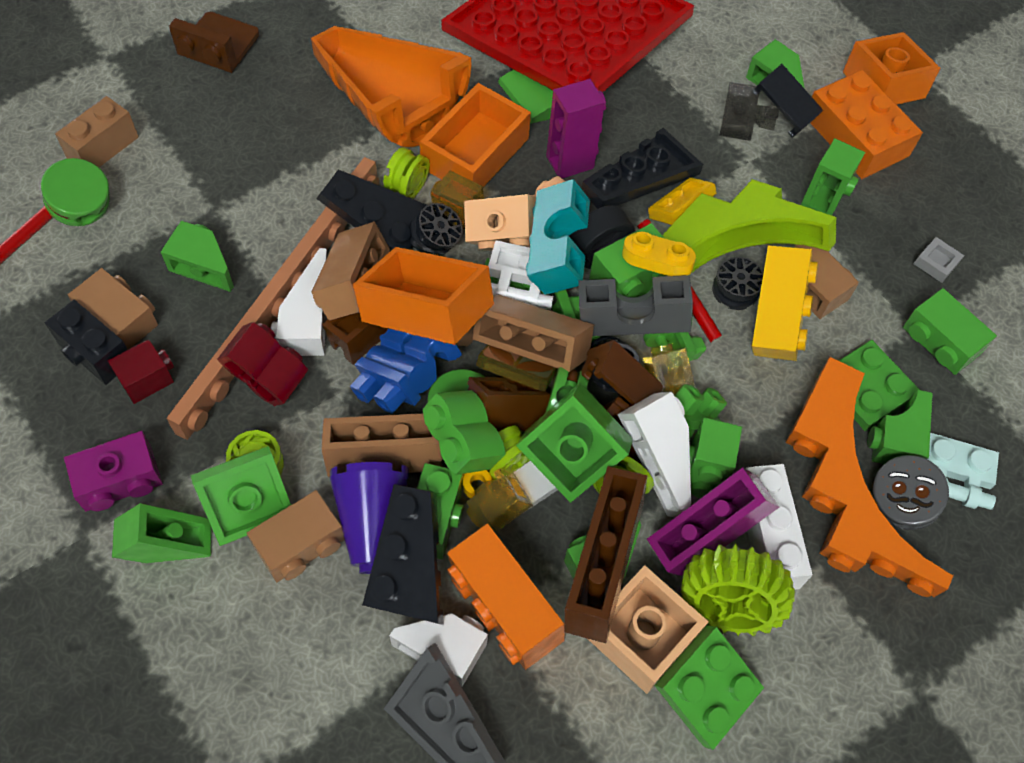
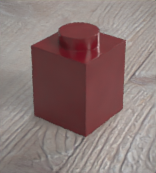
(142, 370)

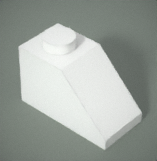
(458, 640)

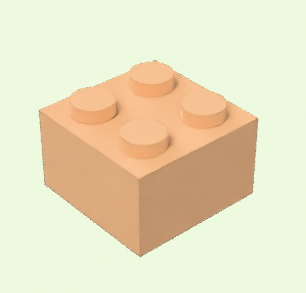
(649, 629)

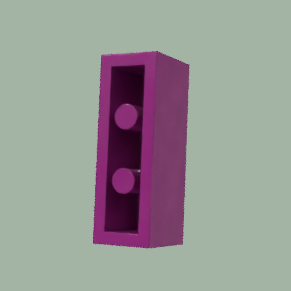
(575, 128)
(713, 520)

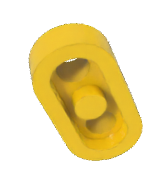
(658, 254)

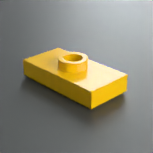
(678, 200)

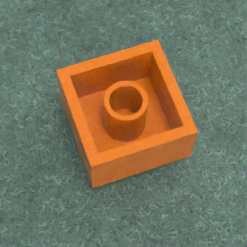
(895, 66)

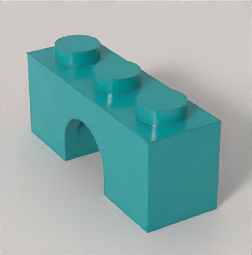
(554, 258)

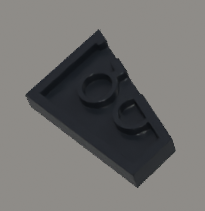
(365, 202)
(405, 562)

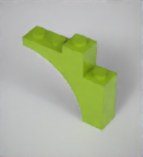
(751, 219)

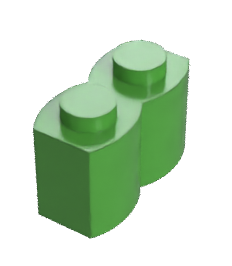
(463, 431)

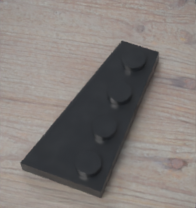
(645, 170)

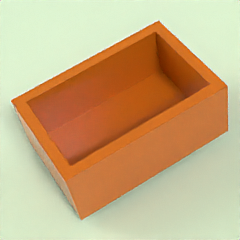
(866, 119)
(476, 136)
(424, 294)
(505, 598)

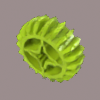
(738, 589)

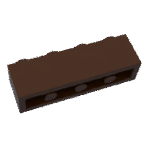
(605, 555)

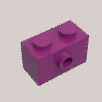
(113, 472)

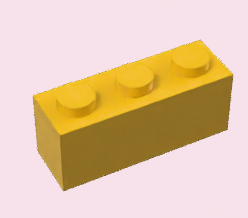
(784, 303)

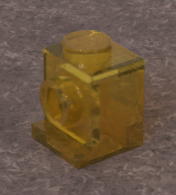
(678, 367)
(498, 501)

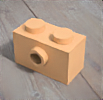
(499, 219)

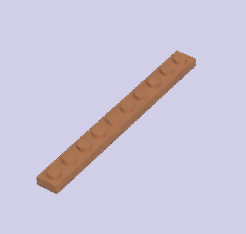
(214, 380)

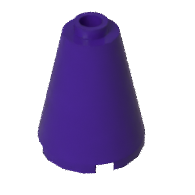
(362, 504)

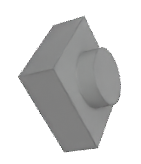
(938, 259)

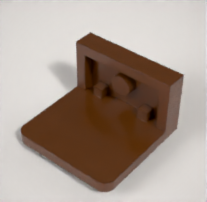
(214, 40)

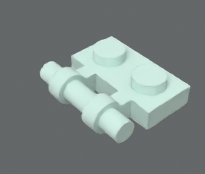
(968, 464)

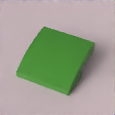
(528, 95)

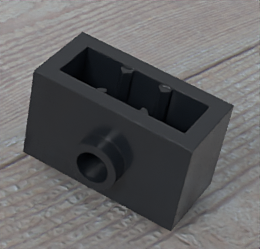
(86, 340)

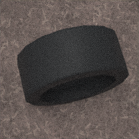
(604, 228)

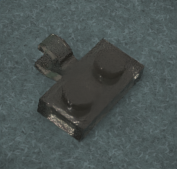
(742, 112)

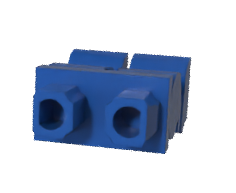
(399, 369)

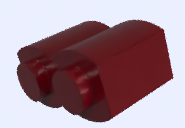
(263, 363)

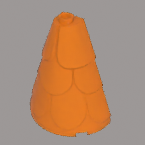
(393, 81)

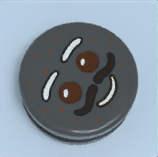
(910, 492)

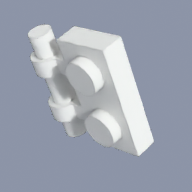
(509, 264)

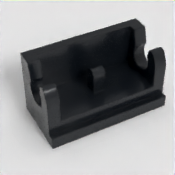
(789, 98)

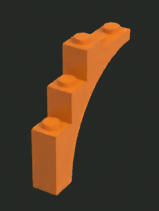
(838, 487)

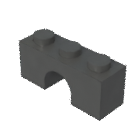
(661, 310)

